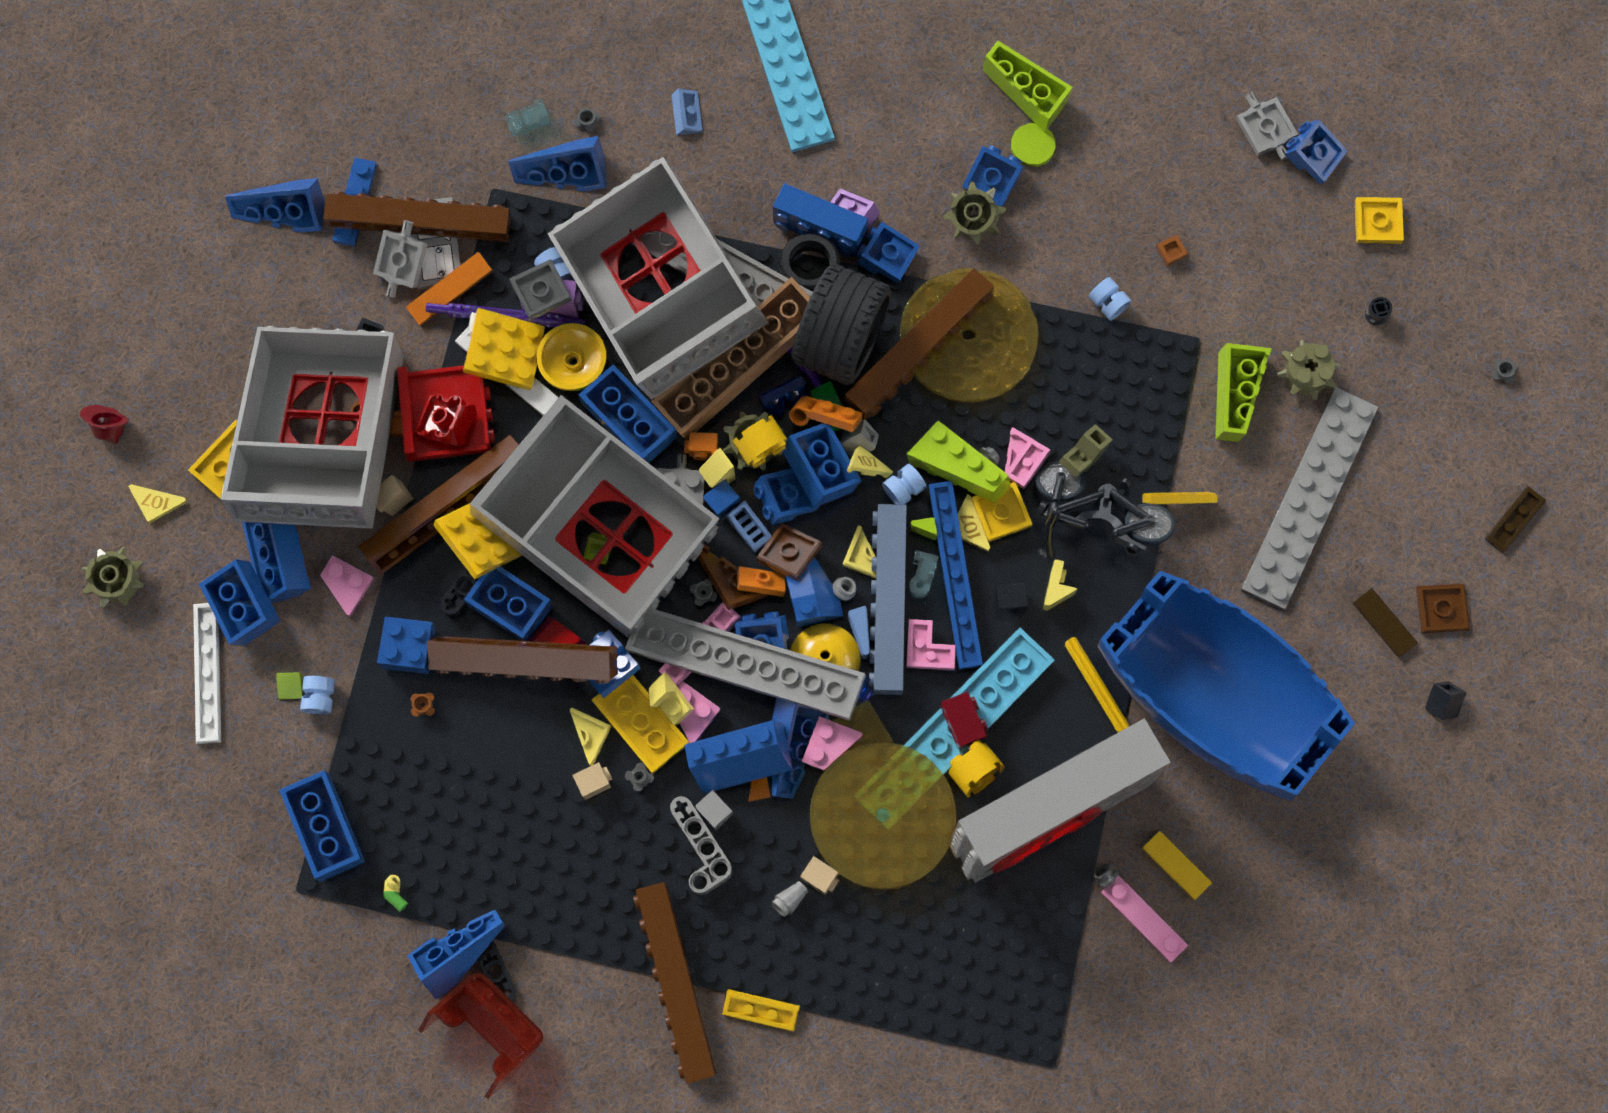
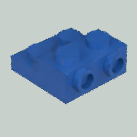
(1315, 150)
(996, 172)
(887, 252)
(782, 496)
(769, 630)
(626, 664)

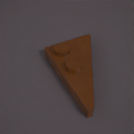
(724, 579)

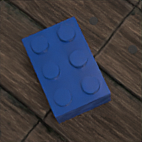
(820, 464)
(239, 602)
(509, 603)

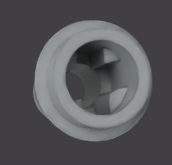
(789, 899)

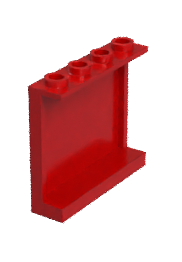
(449, 382)

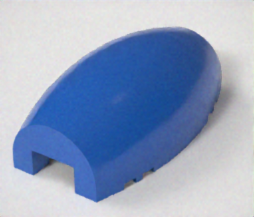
(1225, 686)

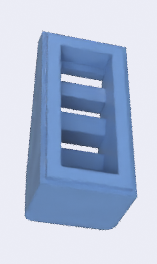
(755, 522)
(859, 624)

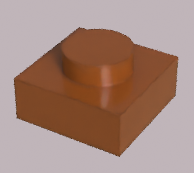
(1171, 250)

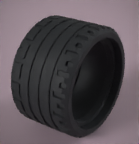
(841, 324)

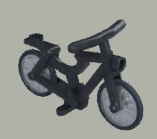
(1143, 522)

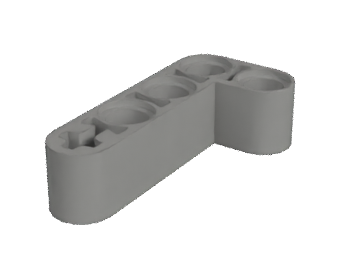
(697, 842)

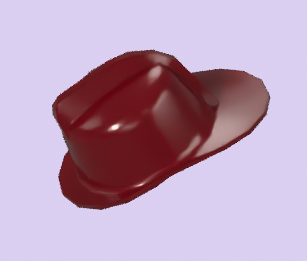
(104, 422)

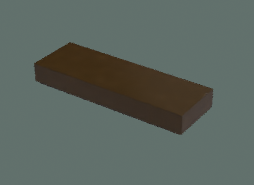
(1515, 519)
(1385, 623)

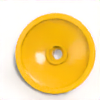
(570, 343)
(829, 639)

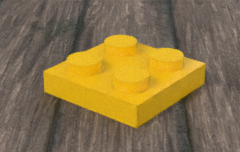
(1379, 220)
(1004, 516)

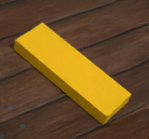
(1180, 497)
(1177, 865)
(760, 1010)

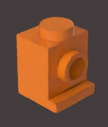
(701, 445)

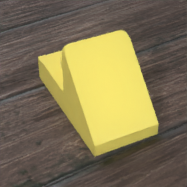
(717, 469)
(1056, 592)
(667, 695)

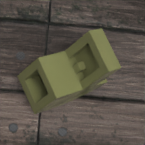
(1086, 451)

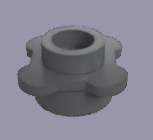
(587, 113)
(1507, 365)
(990, 454)
(706, 586)
(638, 784)
(1105, 875)

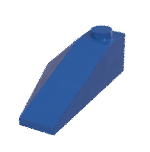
(572, 163)
(288, 203)
(813, 597)
(798, 726)
(445, 961)

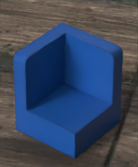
(722, 499)

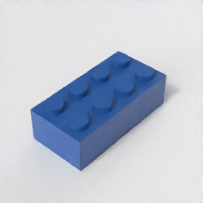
(812, 215)
(628, 414)
(322, 826)

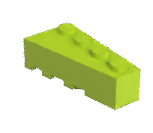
(1027, 84)
(1237, 388)
(953, 459)

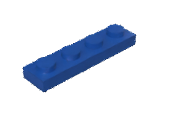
(359, 181)

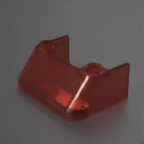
(495, 1019)

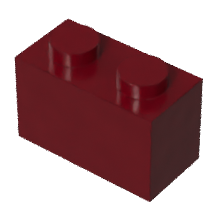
(963, 720)

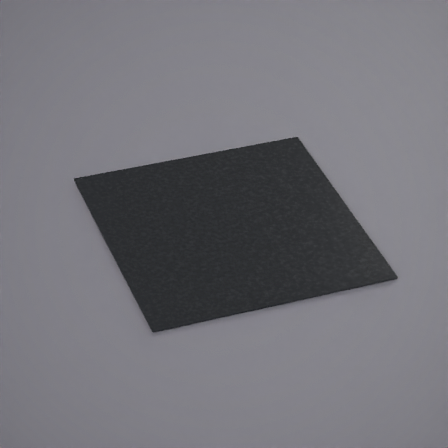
(484, 795)

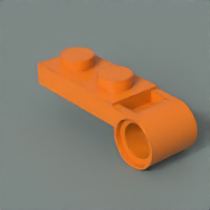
(824, 412)

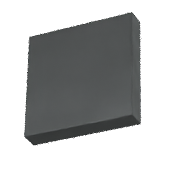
(540, 289)

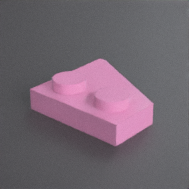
(1024, 458)
(346, 583)
(702, 715)
(828, 743)

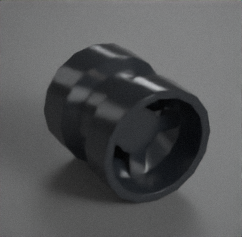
(1375, 315)

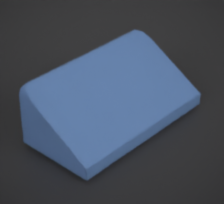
(686, 112)

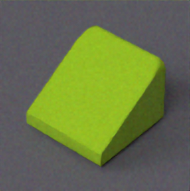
(925, 527)
(594, 544)
(289, 685)

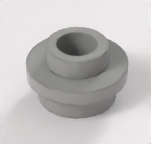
(844, 588)

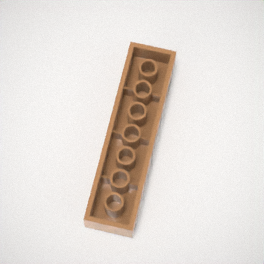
(710, 388)

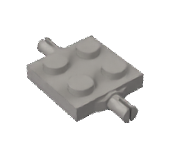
(1266, 126)
(400, 259)
(688, 480)

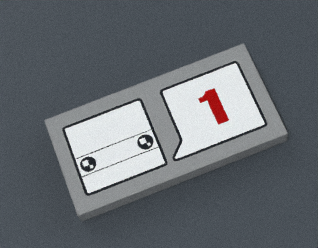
(440, 257)

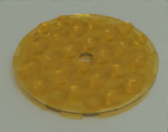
(993, 359)
(876, 851)

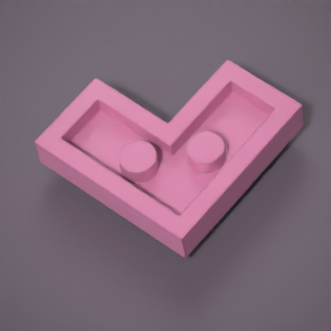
(923, 653)

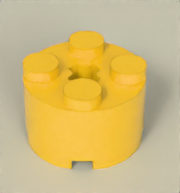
(760, 441)
(975, 768)

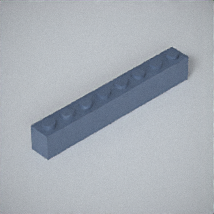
(890, 599)

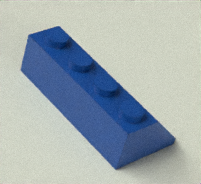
(277, 559)
(739, 756)

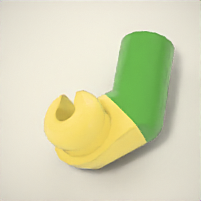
(392, 891)

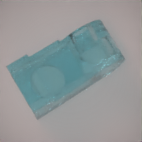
(528, 118)
(922, 581)

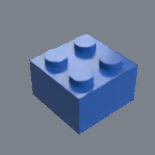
(405, 645)

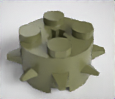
(962, 216)
(1301, 378)
(735, 431)
(117, 565)

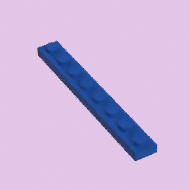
(955, 575)

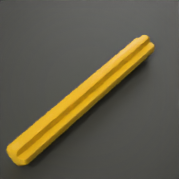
(1096, 684)

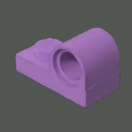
(857, 204)

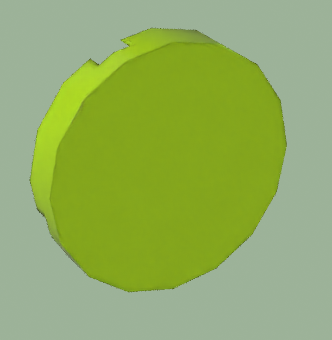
(1033, 145)

